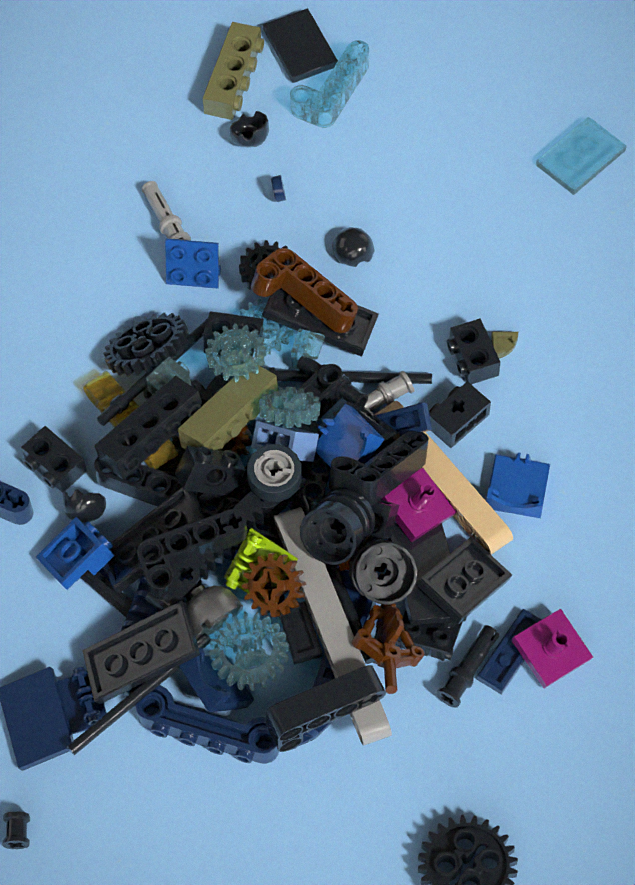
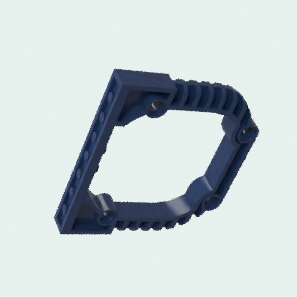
(211, 731)

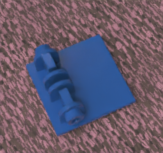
(192, 263)

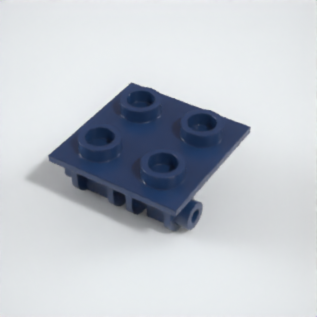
(79, 701)

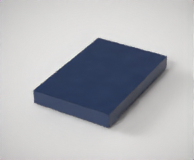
(36, 718)

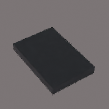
(300, 45)
(464, 580)

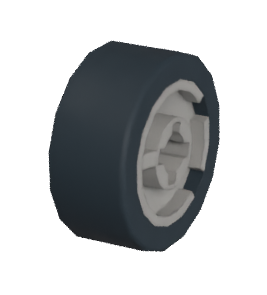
(276, 487)

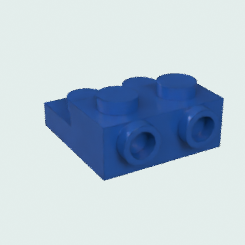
(75, 552)

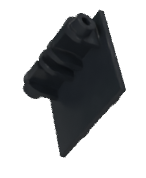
(434, 637)

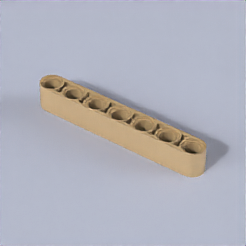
(471, 508)

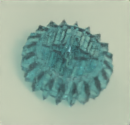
(267, 663)

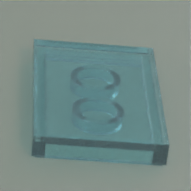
(581, 155)

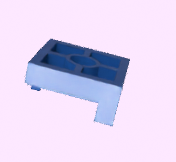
(348, 437)
(518, 485)

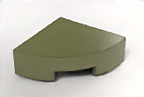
(504, 342)

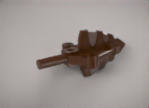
(382, 647)

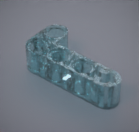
(325, 105)

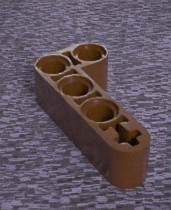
(307, 286)

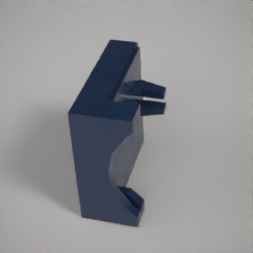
(210, 689)

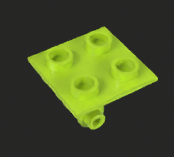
(251, 548)

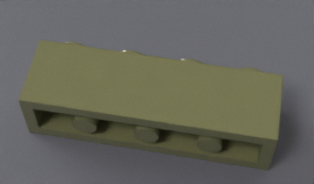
(227, 411)

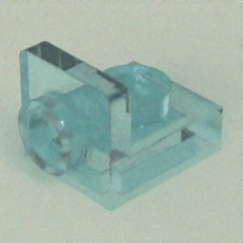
(307, 345)

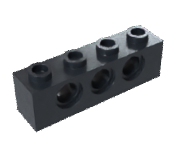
(148, 427)

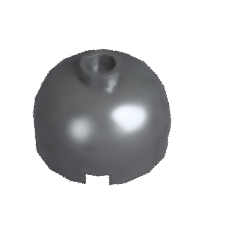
(210, 607)

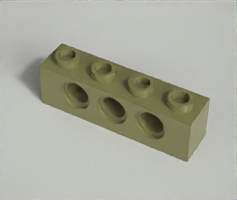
(233, 70)

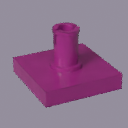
(420, 505)
(552, 648)

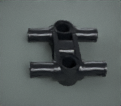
(330, 386)

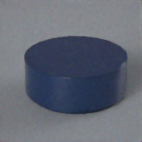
(278, 188)

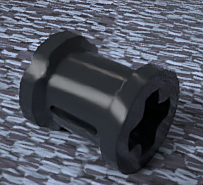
(16, 830)

